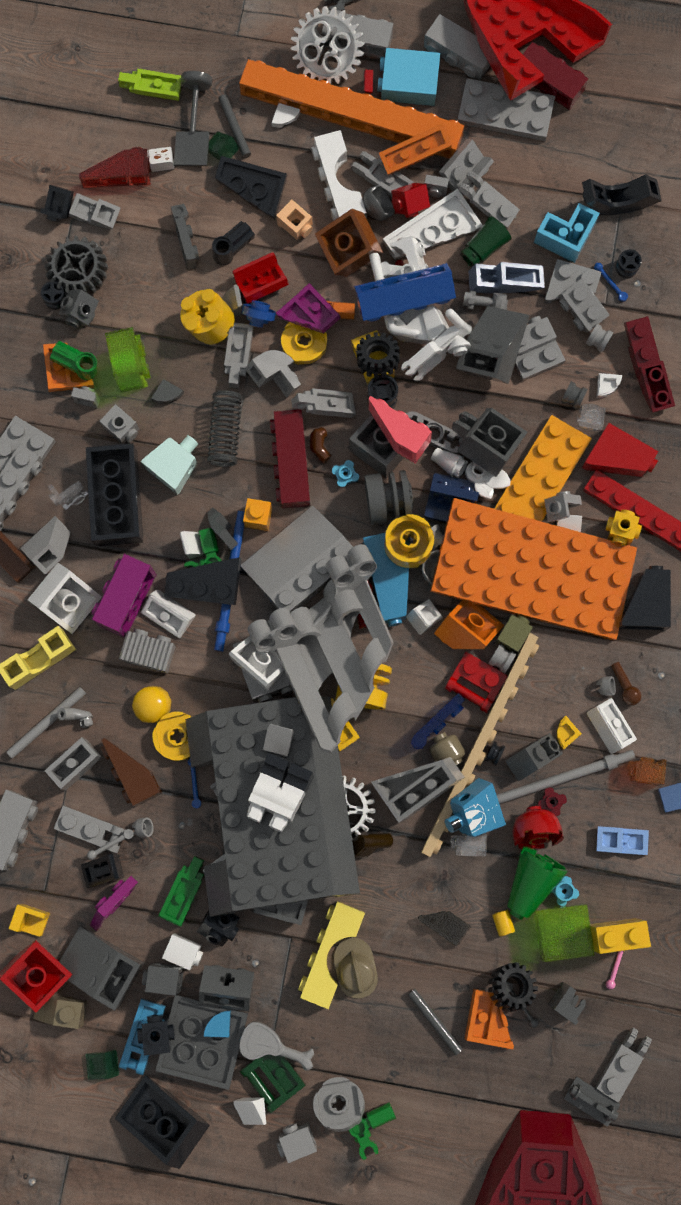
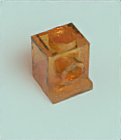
(647, 771)

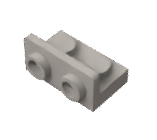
(465, 159)
(583, 306)

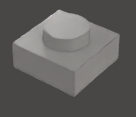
(436, 186)
(85, 396)

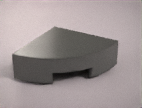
(166, 393)

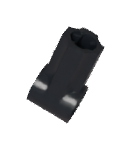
(232, 241)

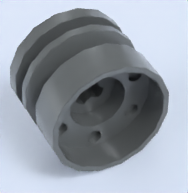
(387, 496)

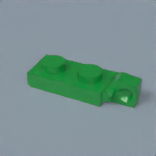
(183, 893)

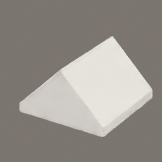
(261, 666)

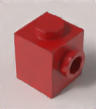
(410, 199)

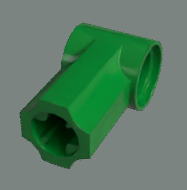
(73, 359)

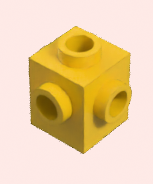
(622, 535)

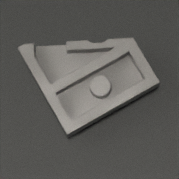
(567, 274)

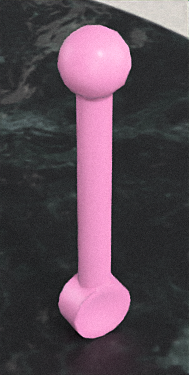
(610, 984)

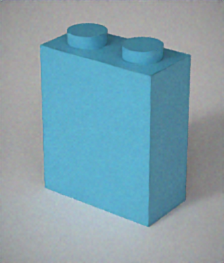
(409, 76)

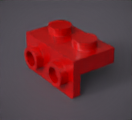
(260, 278)

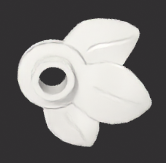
(486, 482)

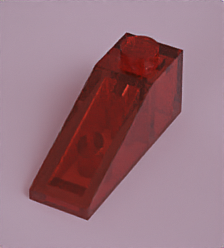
(122, 169)

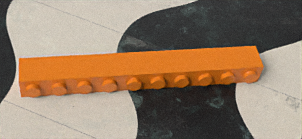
(343, 105)

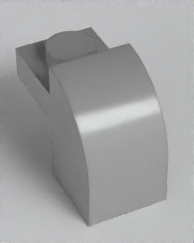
(274, 366)

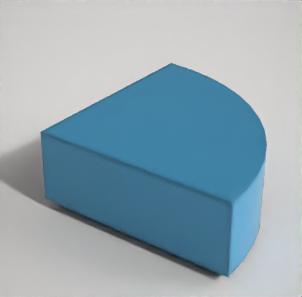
(219, 1025)

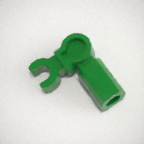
(209, 548)
(374, 1119)

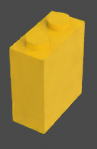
(620, 935)

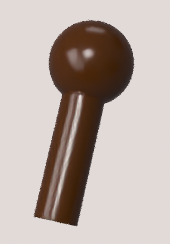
(631, 694)

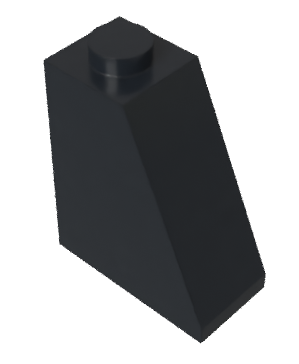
(650, 602)

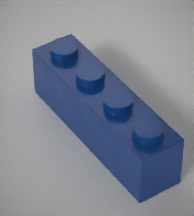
(405, 292)

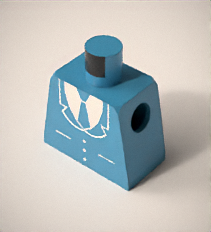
(475, 810)

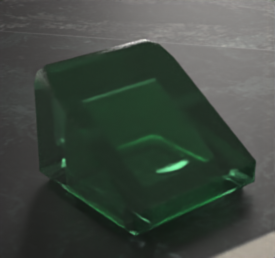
(222, 145)
(102, 1065)

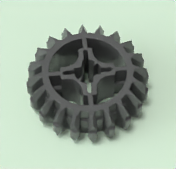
(89, 254)

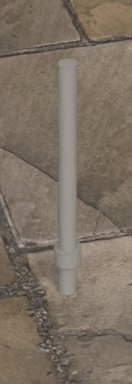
(609, 762)

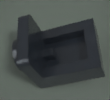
(57, 203)

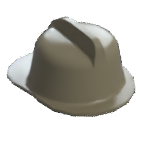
(355, 968)

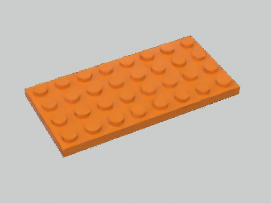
(533, 569)

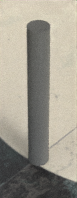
(236, 130)
(435, 1022)

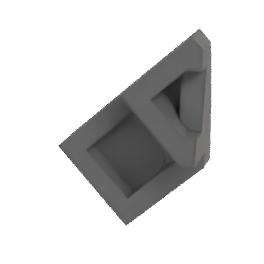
(221, 527)

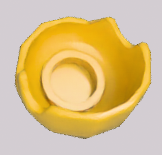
(151, 704)

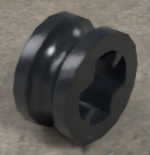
(495, 753)

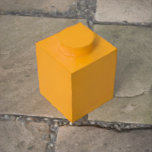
(257, 514)

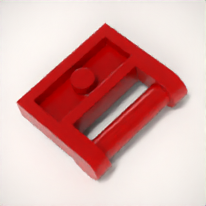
(480, 675)

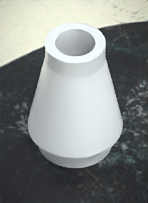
(450, 462)

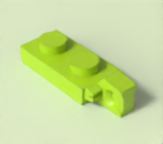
(152, 83)

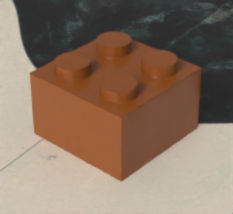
(348, 242)

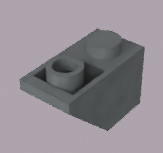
(534, 757)

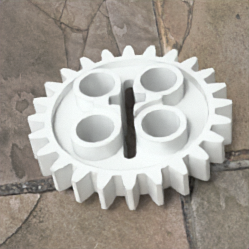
(309, 35)

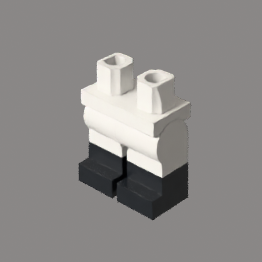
(273, 798)

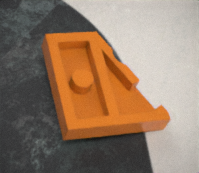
(59, 377)
(487, 1022)

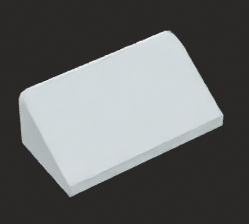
(167, 613)
(611, 726)

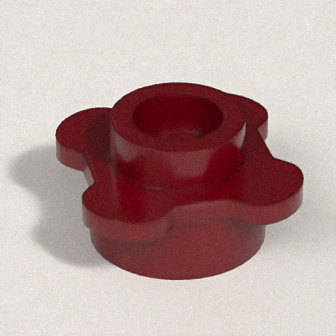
(551, 795)

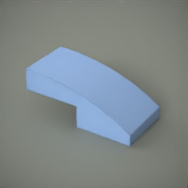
(622, 840)

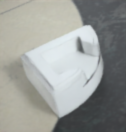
(284, 115)
(607, 384)

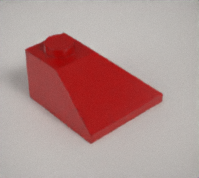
(34, 975)

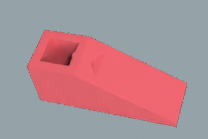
(403, 434)

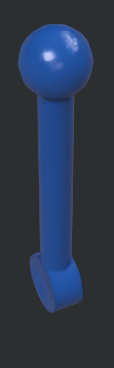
(622, 295)
(196, 803)

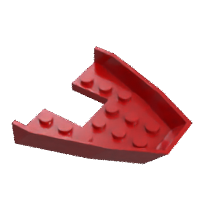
(510, 24)

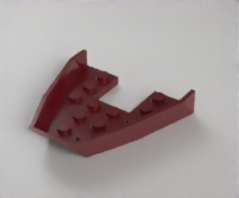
(540, 1164)

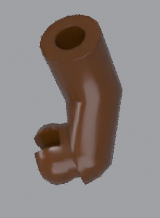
(316, 444)

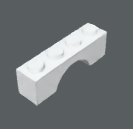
(331, 154)

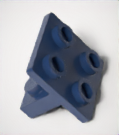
(442, 493)

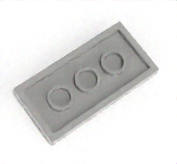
(489, 108)

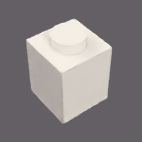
(183, 952)

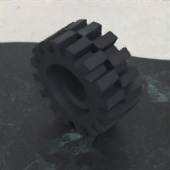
(380, 366)
(525, 985)

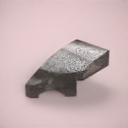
(446, 925)

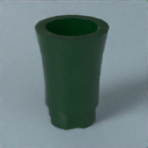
(485, 242)

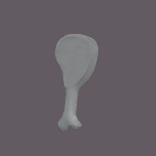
(262, 1040)

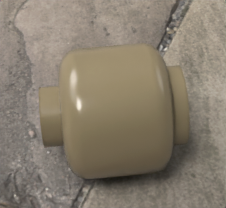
(446, 747)

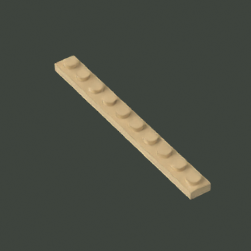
(485, 736)

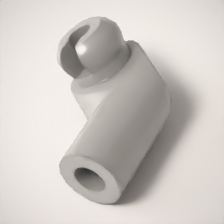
(76, 714)

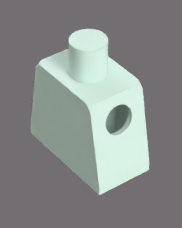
(172, 462)

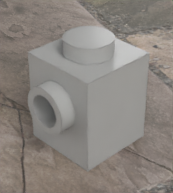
(120, 425)
(296, 1142)

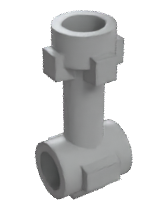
(498, 301)

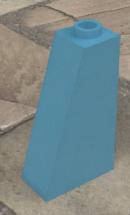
(388, 581)

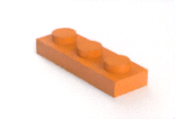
(415, 149)

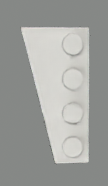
(438, 224)

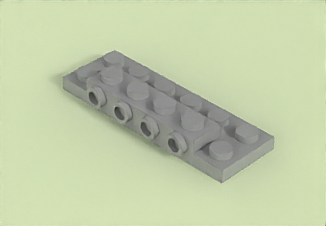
(21, 458)

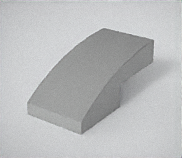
(94, 212)

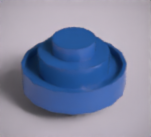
(258, 313)

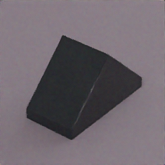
(102, 870)

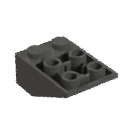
(494, 345)
(100, 968)

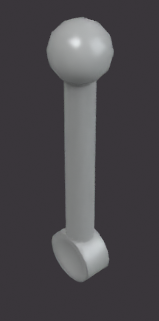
(128, 834)

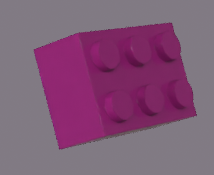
(123, 595)

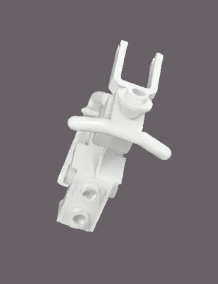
(422, 325)

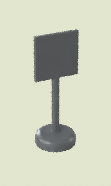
(193, 146)

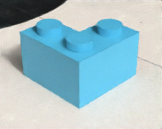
(567, 237)

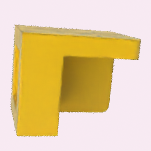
(29, 920)

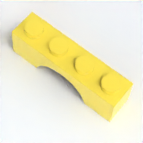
(320, 985)

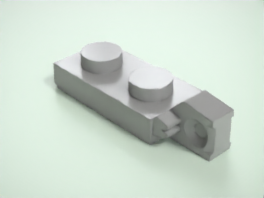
(238, 352)
(325, 402)

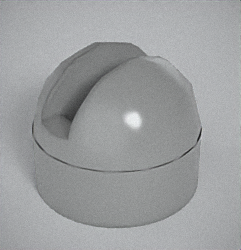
(607, 685)
(141, 823)

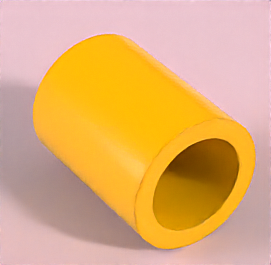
(503, 922)

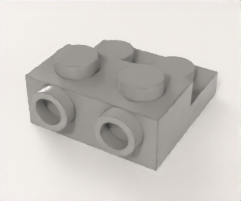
(538, 349)

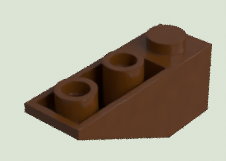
(136, 779)

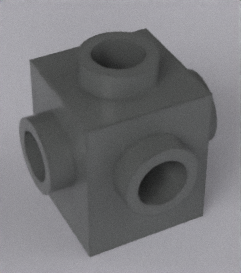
(78, 308)

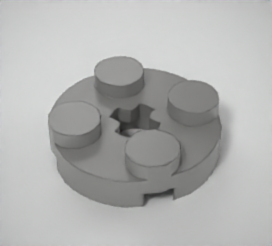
(327, 1096)

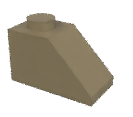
(63, 1012)

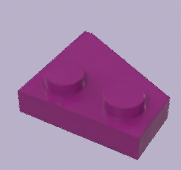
(309, 311)
(109, 906)

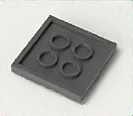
(200, 1057)

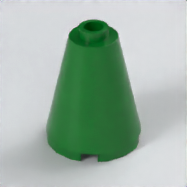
(533, 882)

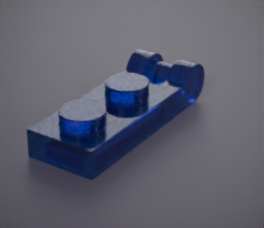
(437, 723)

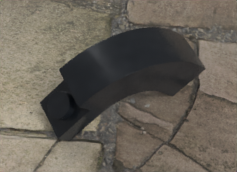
(623, 197)

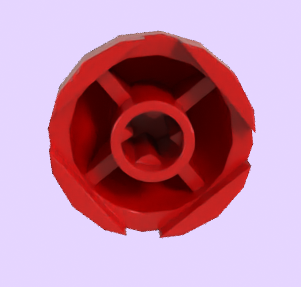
(536, 828)

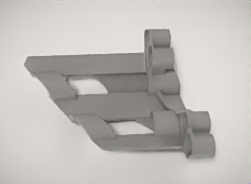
(319, 643)

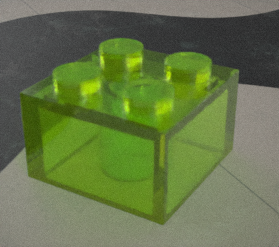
(128, 359)
(564, 932)

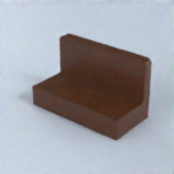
(13, 560)

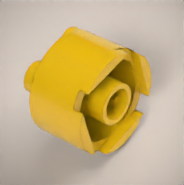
(207, 316)
(400, 530)

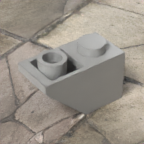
(47, 545)

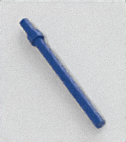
(222, 626)

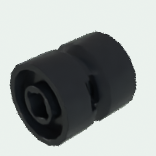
(384, 389)

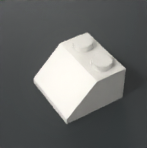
(64, 598)

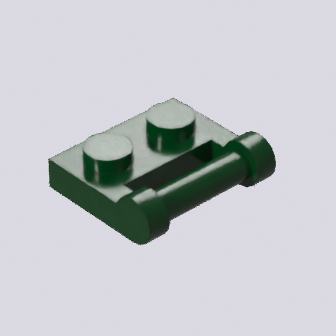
(281, 1075)

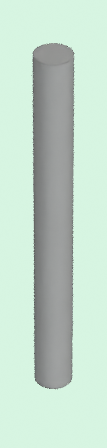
(44, 723)

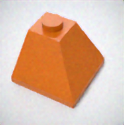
(468, 627)

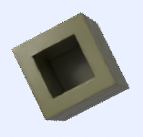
(514, 633)

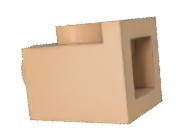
(292, 214)

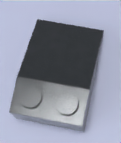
(162, 1123)

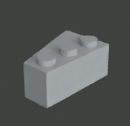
(416, 788)

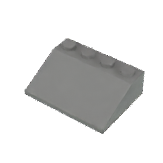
(294, 562)

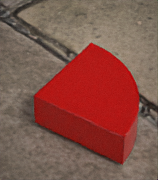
(368, 81)

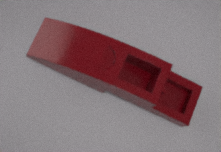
(647, 365)

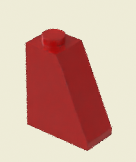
(620, 454)

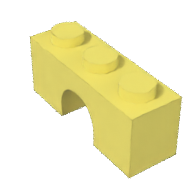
(26, 666)

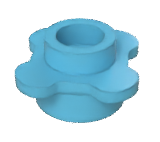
(347, 467)
(572, 893)

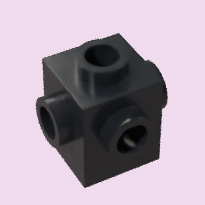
(219, 928)
(156, 1045)

